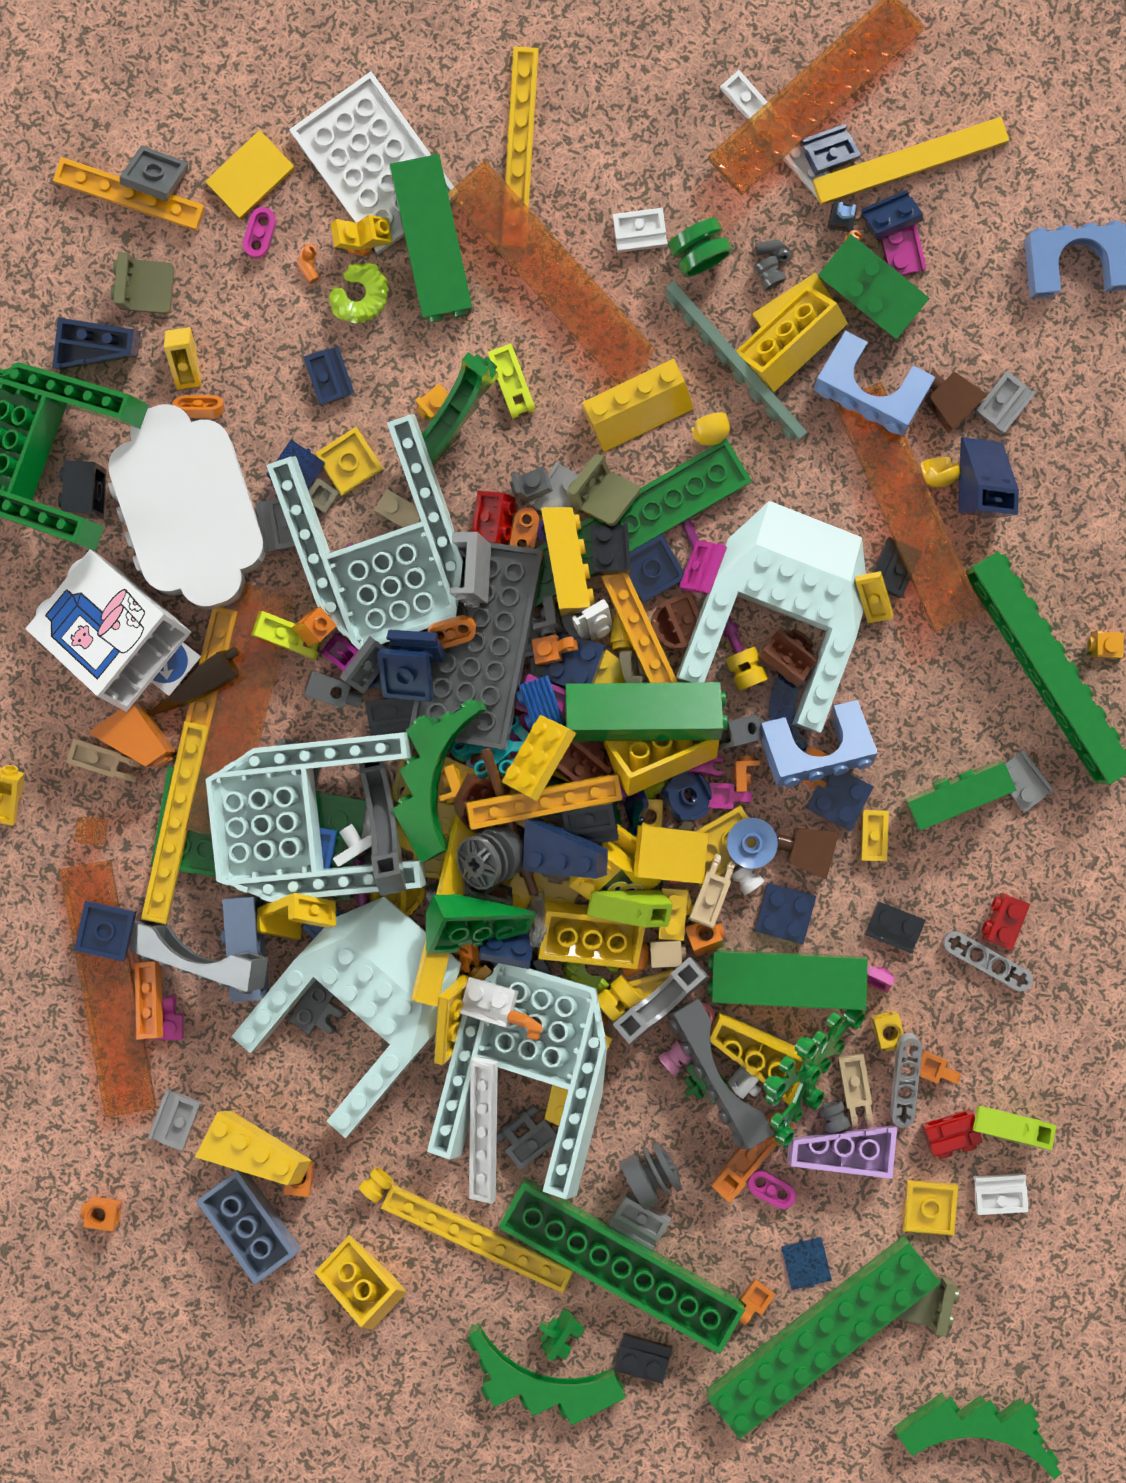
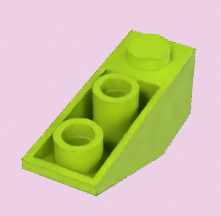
(632, 907)
(1014, 1128)

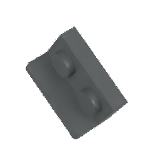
(364, 666)

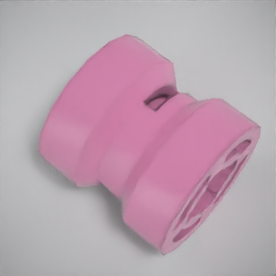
(674, 1058)

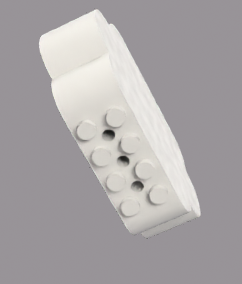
(186, 508)

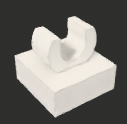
(744, 1083)

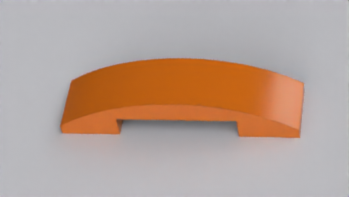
(742, 1165)

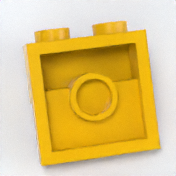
(10, 792)

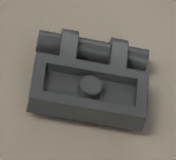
(531, 1143)

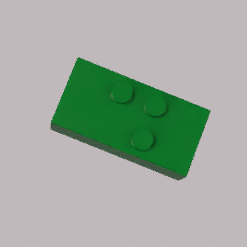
(873, 286)
(960, 794)

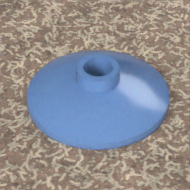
(765, 845)

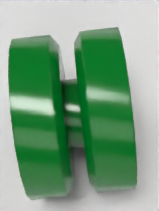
(700, 247)

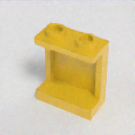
(287, 915)

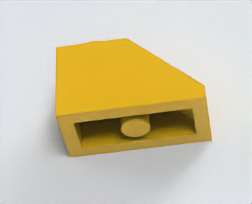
(182, 358)

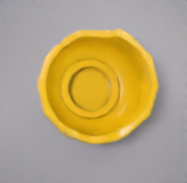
(711, 429)
(940, 471)

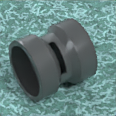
(768, 270)
(834, 1117)

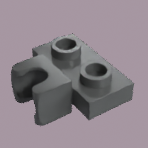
(316, 1010)

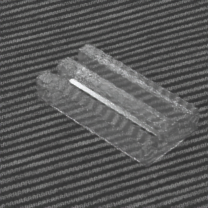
(538, 927)

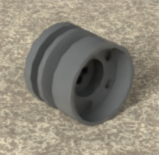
(490, 857)
(651, 1175)

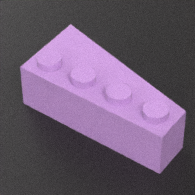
(852, 1151)

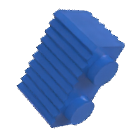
(539, 700)

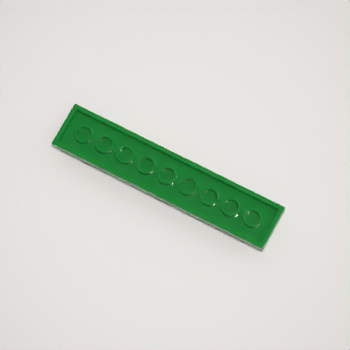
(665, 504)

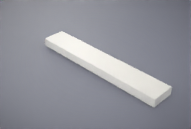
(748, 102)
(483, 1129)

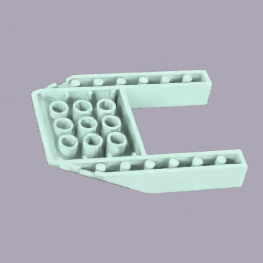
(797, 571)
(389, 579)
(269, 819)
(372, 969)
(566, 1055)

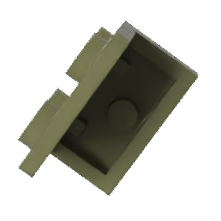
(142, 284)
(602, 492)
(935, 1307)

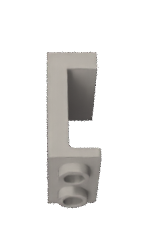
(476, 570)

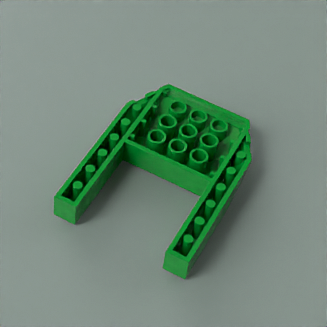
(29, 420)

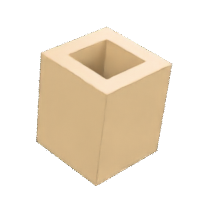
(666, 953)

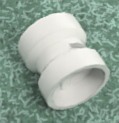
(748, 880)

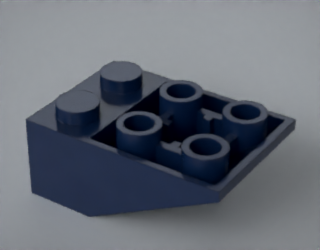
(986, 480)

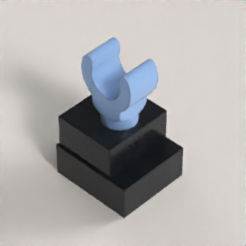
(842, 216)

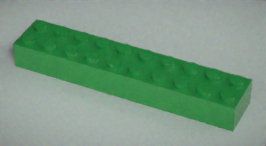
(1048, 668)
(622, 1265)
(822, 1336)

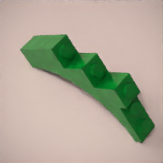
(473, 381)
(432, 741)
(506, 1379)
(944, 1421)

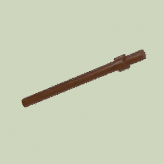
(499, 791)

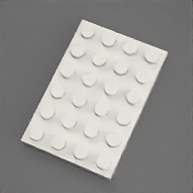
(352, 147)

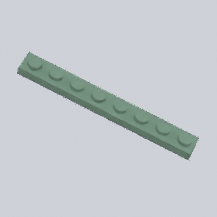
(727, 355)

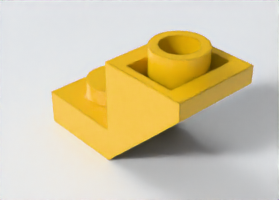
(364, 234)

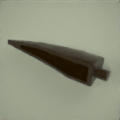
(206, 679)

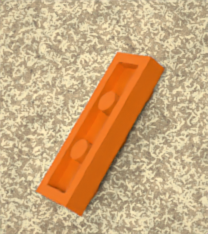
(148, 1000)

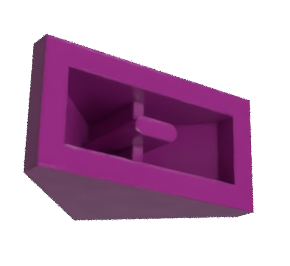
(339, 651)

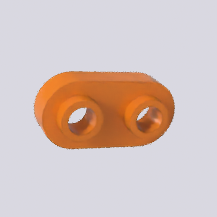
(200, 406)
(523, 531)
(452, 632)

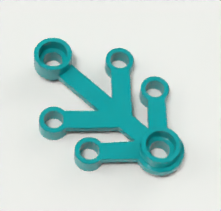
(513, 747)

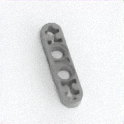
(987, 960)
(905, 1080)

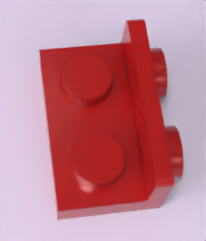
(494, 516)
(1005, 921)

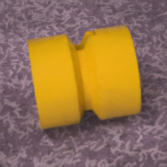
(750, 677)
(618, 998)

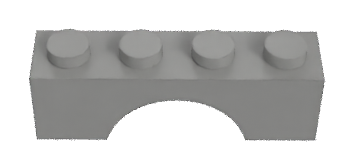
(662, 1001)

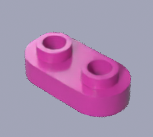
(258, 233)
(770, 1189)

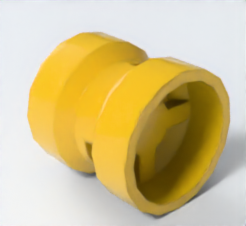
(375, 1185)

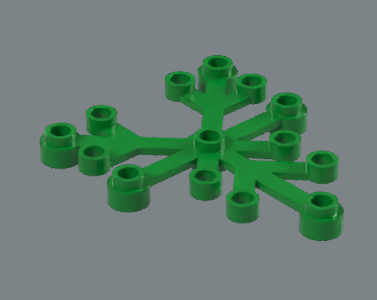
(814, 1062)

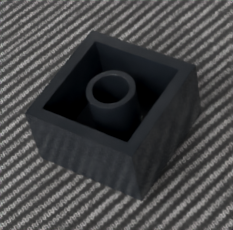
(83, 489)

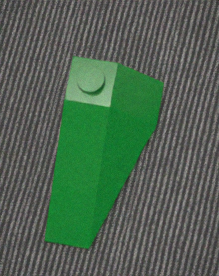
(465, 920)

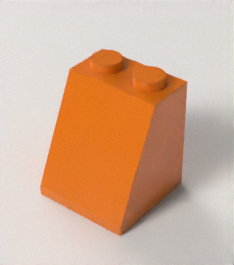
(136, 736)

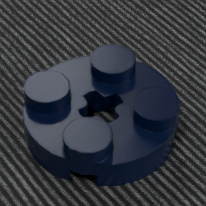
(677, 804)

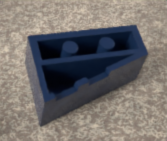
(92, 343)
(558, 852)

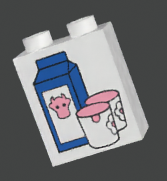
(107, 630)

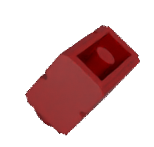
(951, 1134)

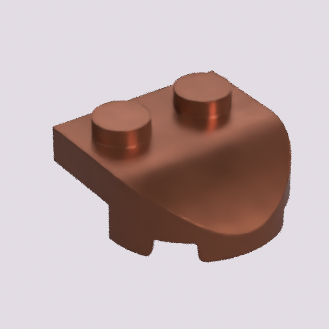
(675, 621)
(790, 655)
(584, 761)
(474, 789)

